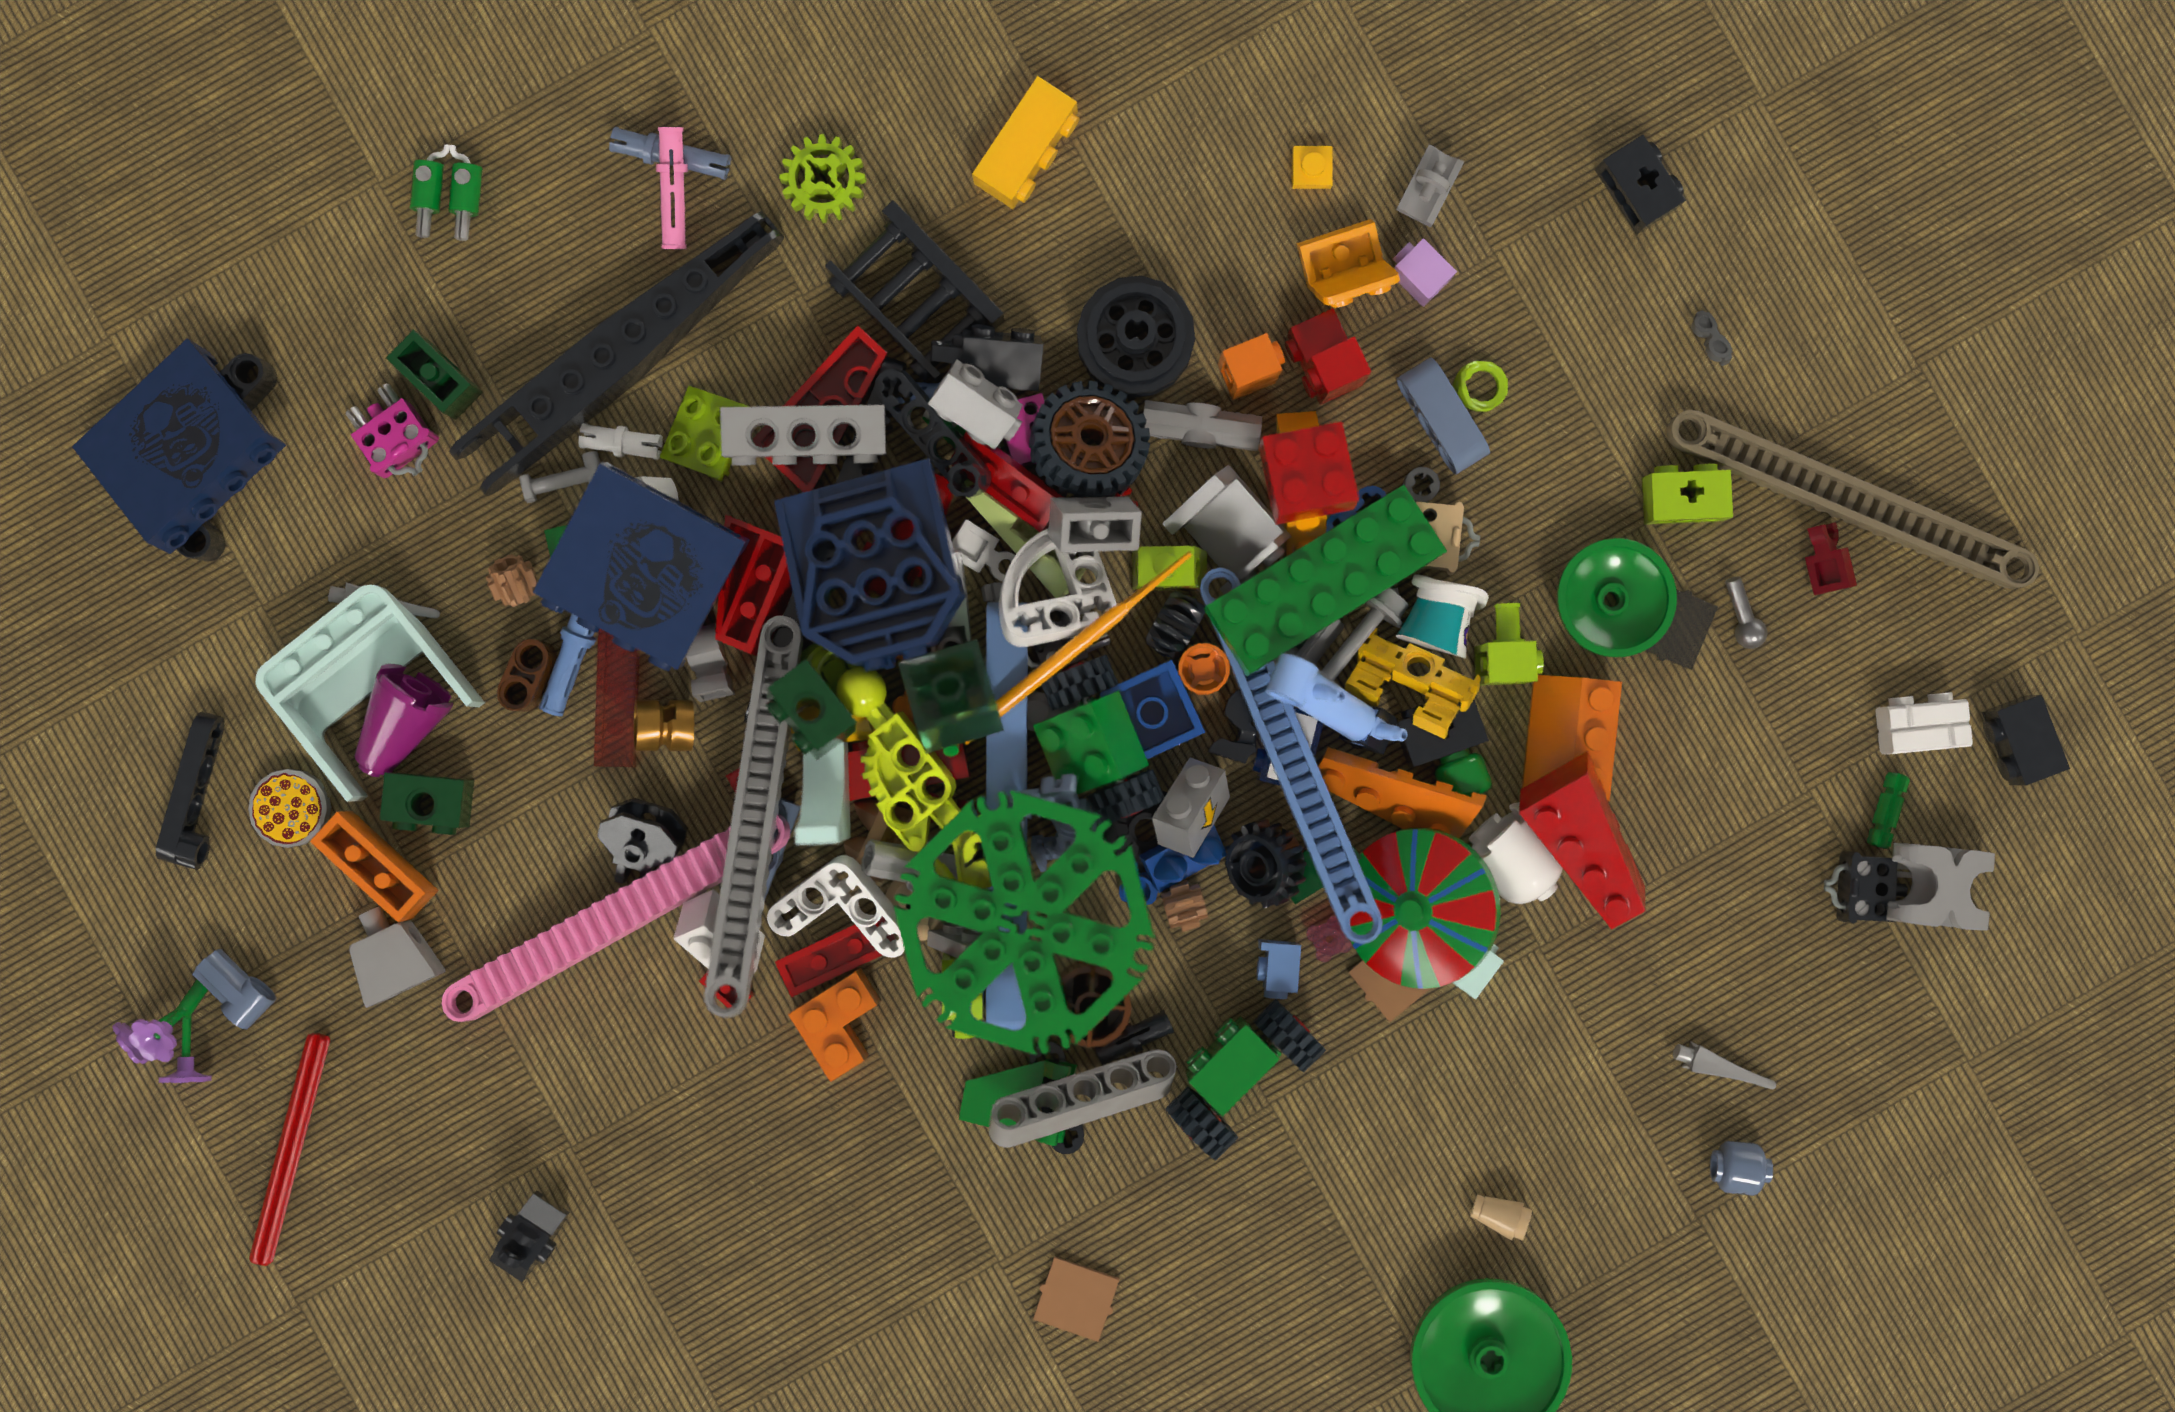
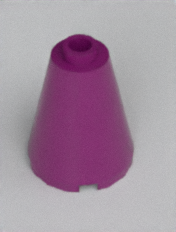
(398, 718)

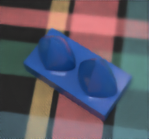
(1169, 867)

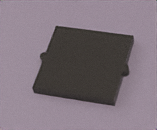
(1687, 631)

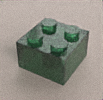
(950, 696)

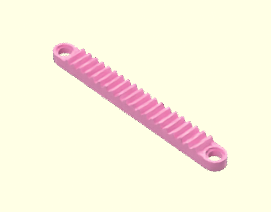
(596, 927)

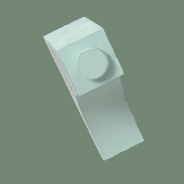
(825, 798)

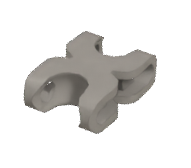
(1940, 886)

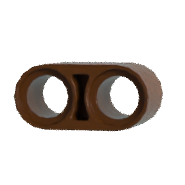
(520, 671)

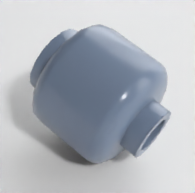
(1740, 1168)

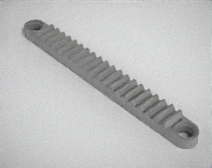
(752, 827)

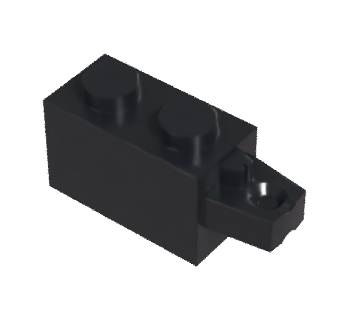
(1003, 358)

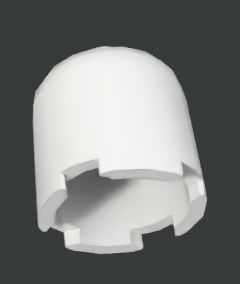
(1516, 858)

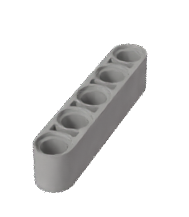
(1070, 1111)

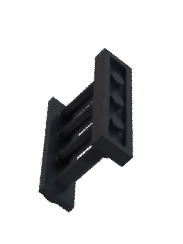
(925, 256)

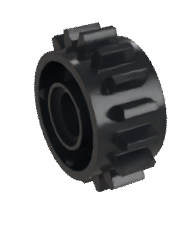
(1265, 863)

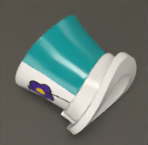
(1442, 615)

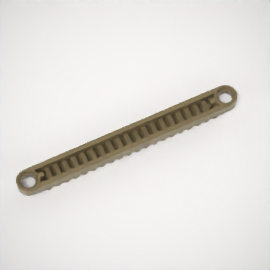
(1853, 500)

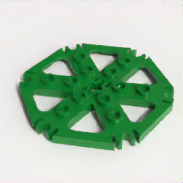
(1049, 894)

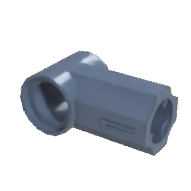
(241, 996)

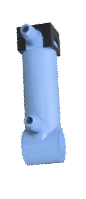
(1358, 723)

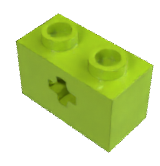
(1666, 506)

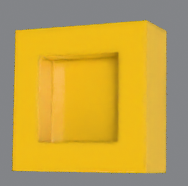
(1312, 167)

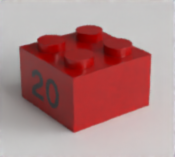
(1308, 473)

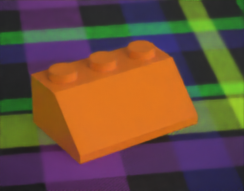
(1567, 721)

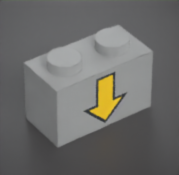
(1191, 807)

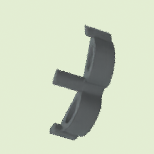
(1716, 345)

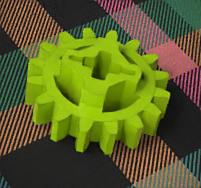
(812, 190)

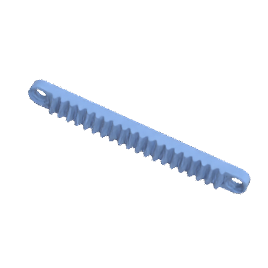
(1303, 789)

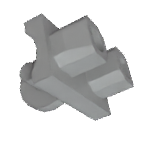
(1430, 186)

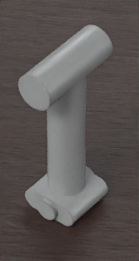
(532, 487)

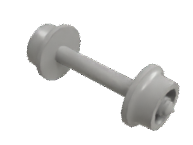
(1384, 606)

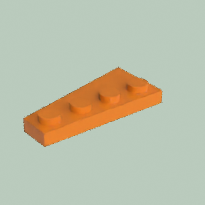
(1397, 795)

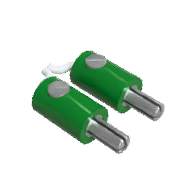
(427, 192)

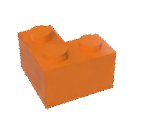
(826, 1020)

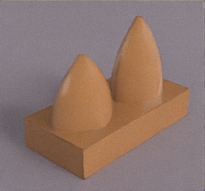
(878, 829)

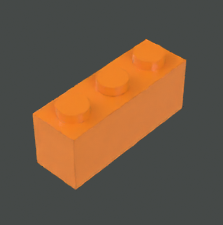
(374, 865)

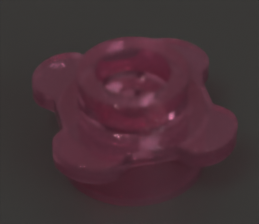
(1326, 950)

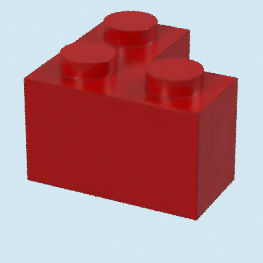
(1328, 358)

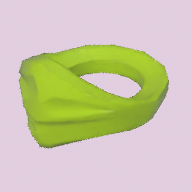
(1465, 374)

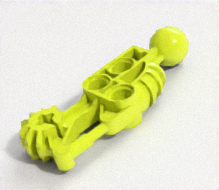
(895, 781)

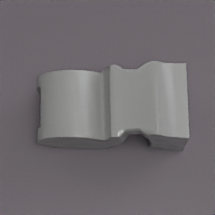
(709, 663)

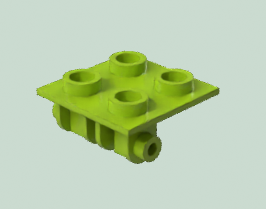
(696, 434)

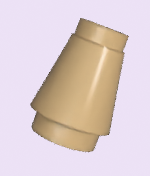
(1502, 1216)

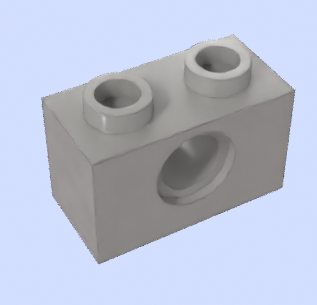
(1094, 524)

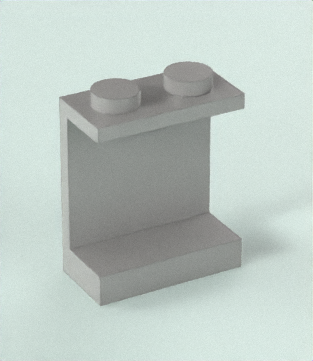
(1230, 525)

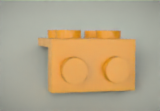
(1346, 264)

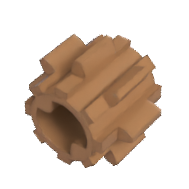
(512, 580)
(1184, 906)

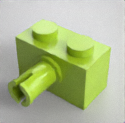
(1509, 657)

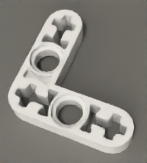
(835, 892)

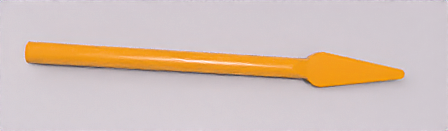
(1079, 643)

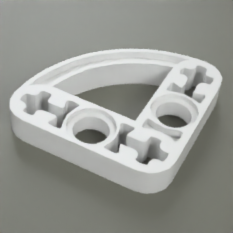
(1079, 602)

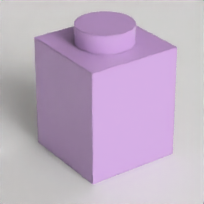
(1422, 271)

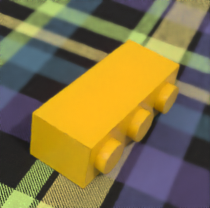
(1026, 143)

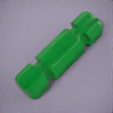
(1888, 810)

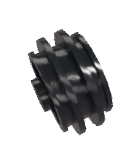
(1175, 350)

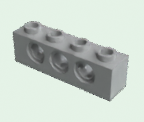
(740, 422)

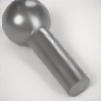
(1750, 631)

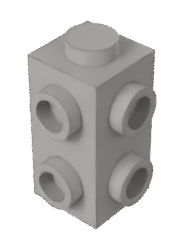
(977, 405)

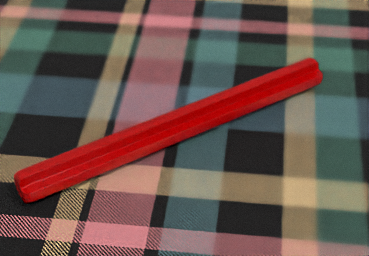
(289, 1149)

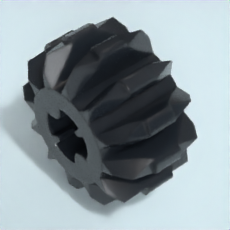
(1175, 625)

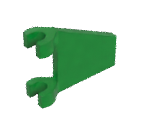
(984, 1091)

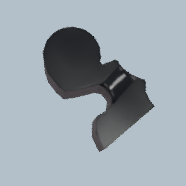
(1245, 743)

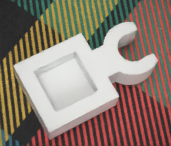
(978, 549)

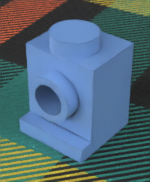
(1279, 968)

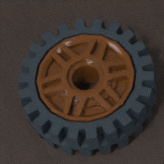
(1093, 415)

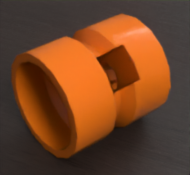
(1204, 669)

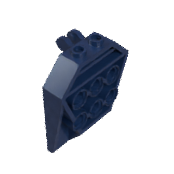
(905, 617)

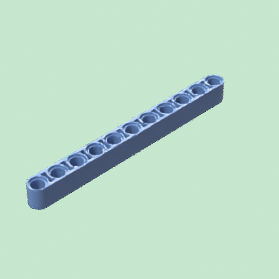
(1004, 772)

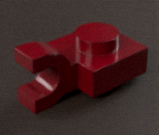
(1829, 567)

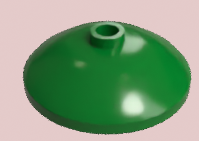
(1642, 592)

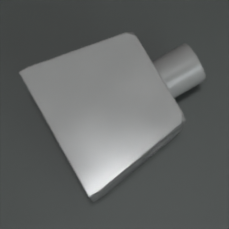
(391, 958)

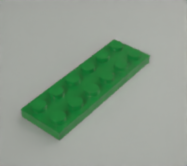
(1325, 580)

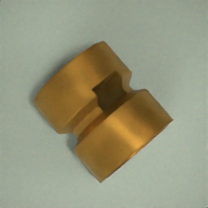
(663, 725)

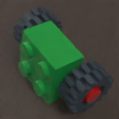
(1096, 742)
(1232, 1068)

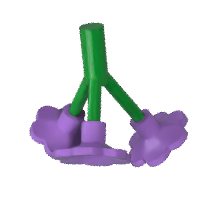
(154, 1038)

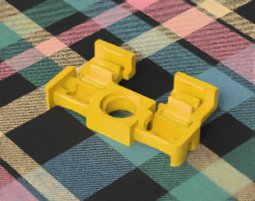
(1446, 685)

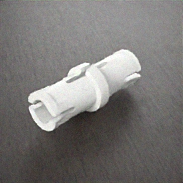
(620, 441)

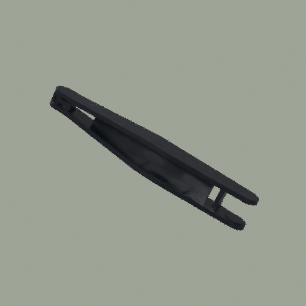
(617, 352)

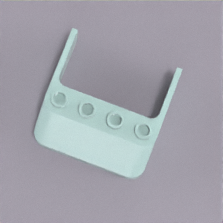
(336, 666)

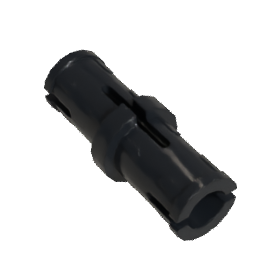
(1135, 1037)

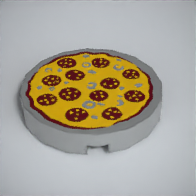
(289, 807)

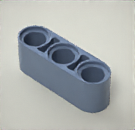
(1443, 415)

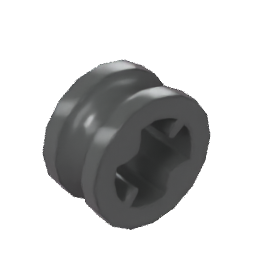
(1432, 489)

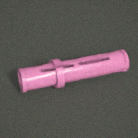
(672, 139)

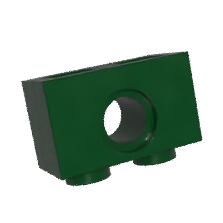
(434, 375)
(804, 687)
(402, 802)

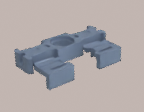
(1062, 792)

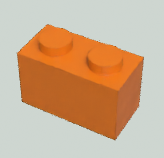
(1251, 366)

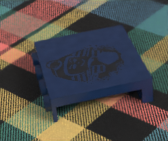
(177, 447)
(639, 566)

